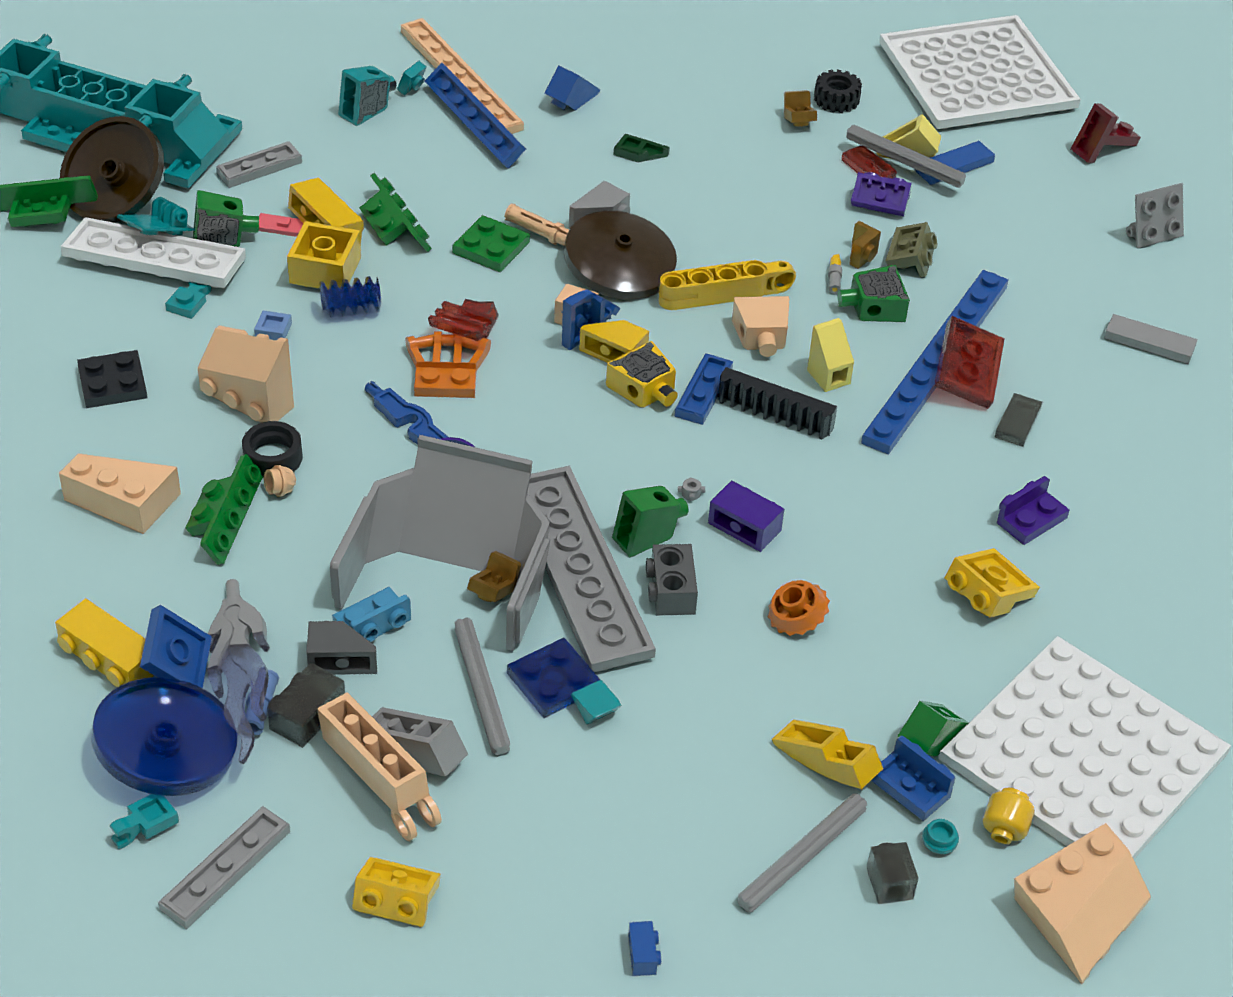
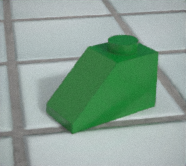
(932, 727)

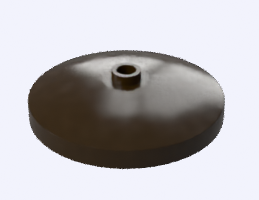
(123, 165)
(619, 254)

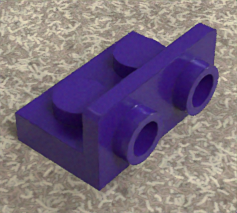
(881, 193)
(1031, 511)

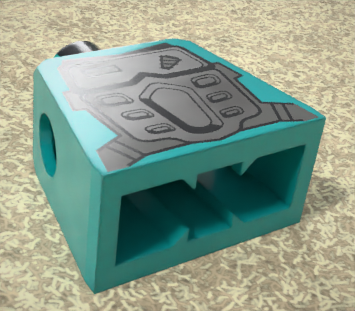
(364, 93)

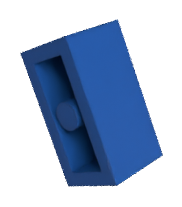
(643, 948)

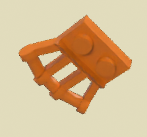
(446, 378)

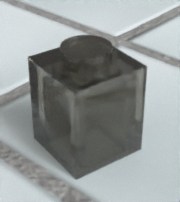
(892, 872)

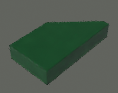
(639, 149)

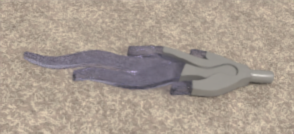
(239, 663)

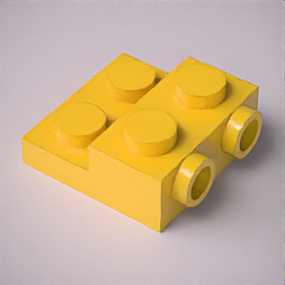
(990, 582)

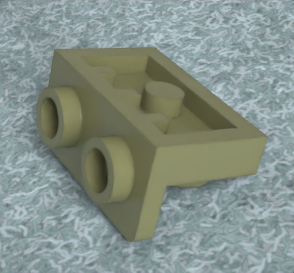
(912, 247)

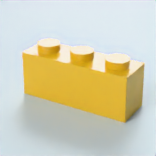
(317, 203)
(102, 643)

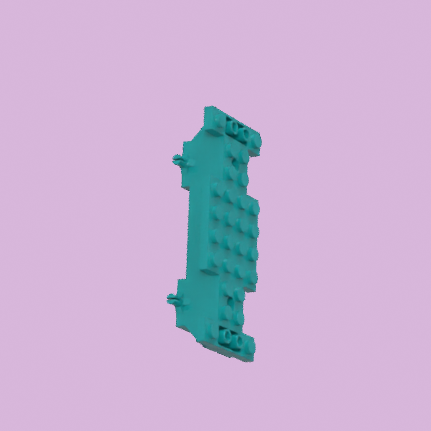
(68, 98)

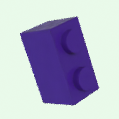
(746, 515)

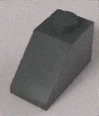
(340, 649)

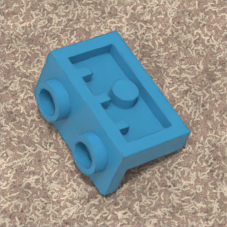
(376, 614)

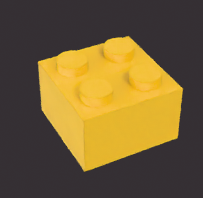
(323, 255)

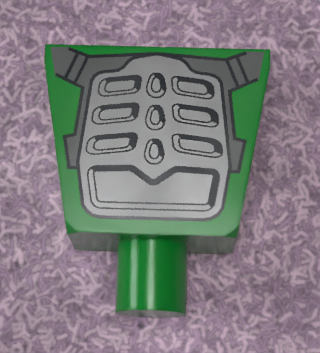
(221, 219)
(877, 295)

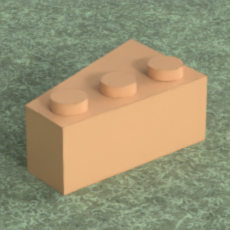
(120, 489)

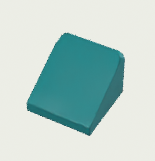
(595, 701)

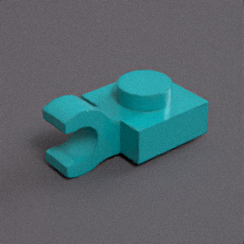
(146, 816)

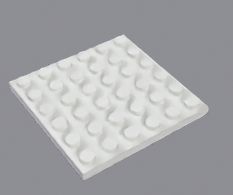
(978, 71)
(1086, 749)

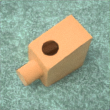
(761, 322)

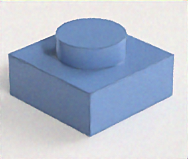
(273, 324)

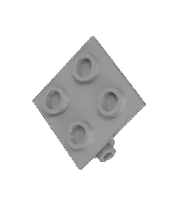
(1158, 216)

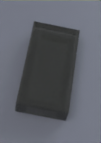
(1018, 419)

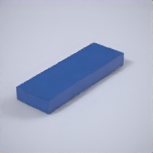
(963, 159)
(702, 389)

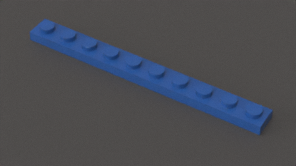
(919, 382)

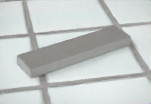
(224, 867)

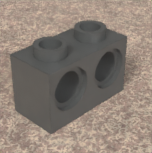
(673, 579)

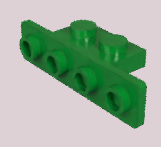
(44, 199)
(388, 217)
(223, 509)

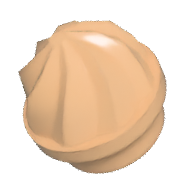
(279, 480)

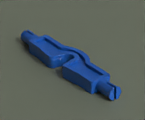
(402, 413)

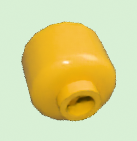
(1008, 815)

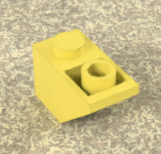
(830, 355)

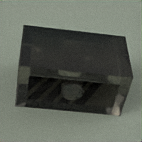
(295, 710)

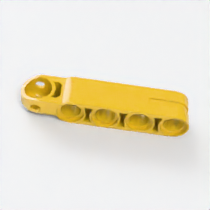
(723, 282)

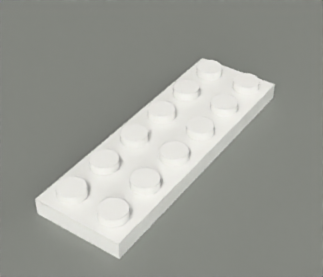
(154, 254)

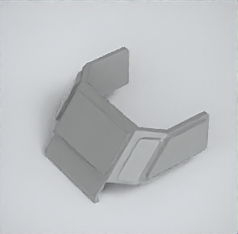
(454, 511)

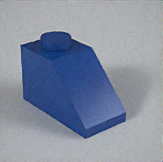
(570, 89)

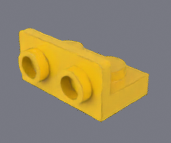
(394, 891)

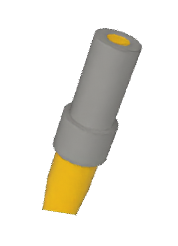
(835, 274)

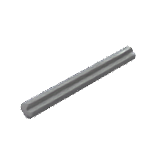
(906, 156)
(482, 686)
(801, 853)

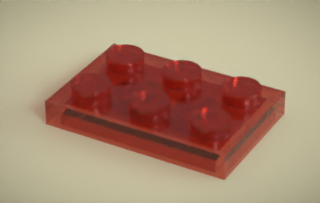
(969, 362)

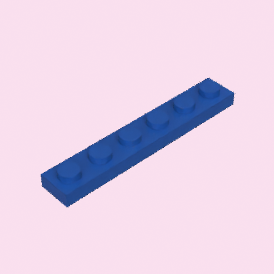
(475, 115)

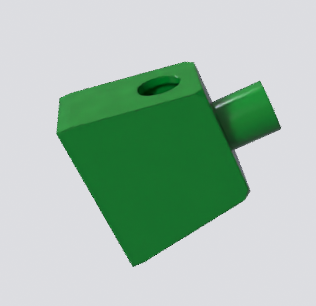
(647, 518)

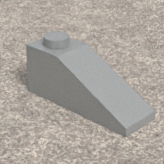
(426, 738)

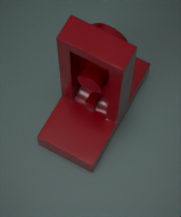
(1101, 130)

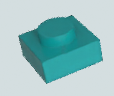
(412, 78)

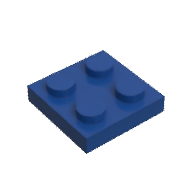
(175, 648)

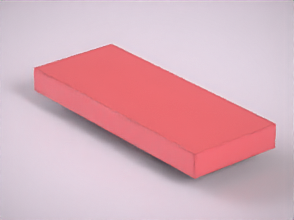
(279, 224)

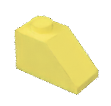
(917, 136)

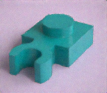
(188, 300)

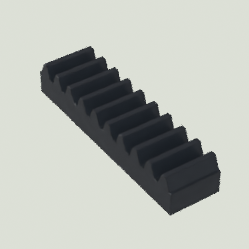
(777, 402)

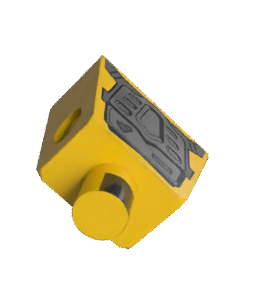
(643, 376)

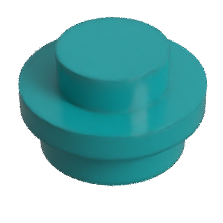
(940, 836)

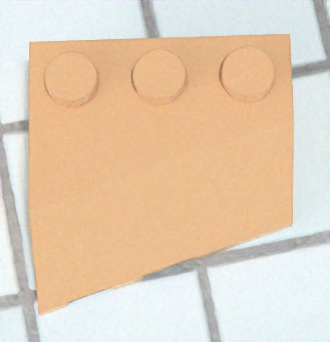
(248, 373)
(1083, 897)

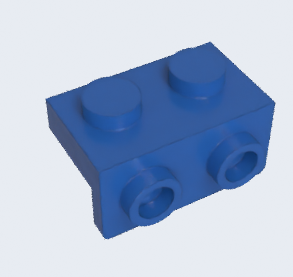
(915, 779)

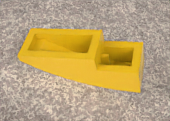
(829, 752)

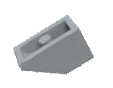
(601, 198)

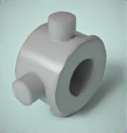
(691, 489)

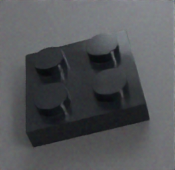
(112, 378)

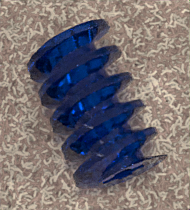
(349, 296)

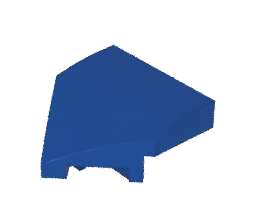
(582, 310)

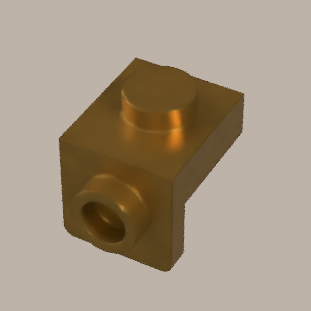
(798, 108)
(864, 244)
(497, 579)

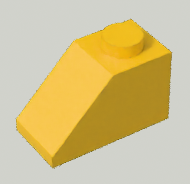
(611, 339)

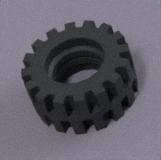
(837, 91)

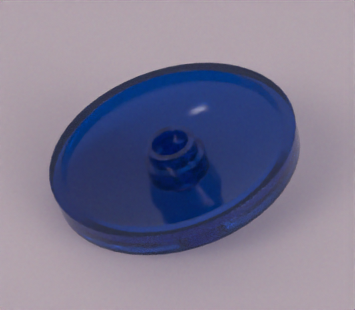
(163, 736)

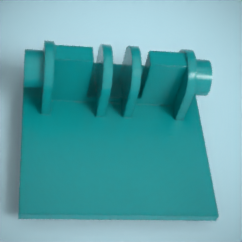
(164, 217)

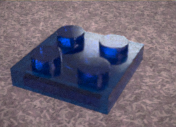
(551, 676)

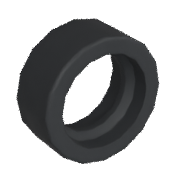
(271, 433)

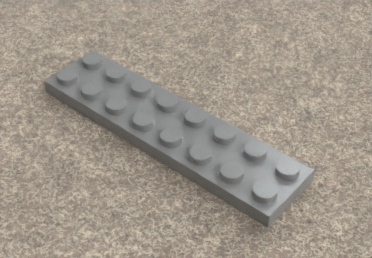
(587, 576)

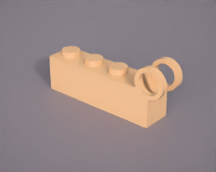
(378, 762)

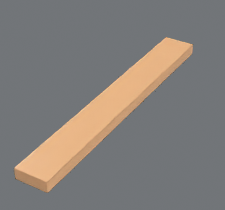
(437, 51)

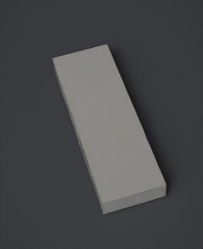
(258, 164)
(1150, 338)

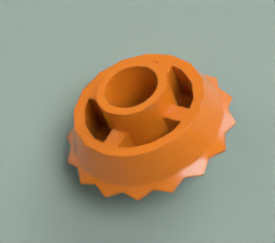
(798, 607)

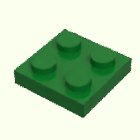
(491, 243)

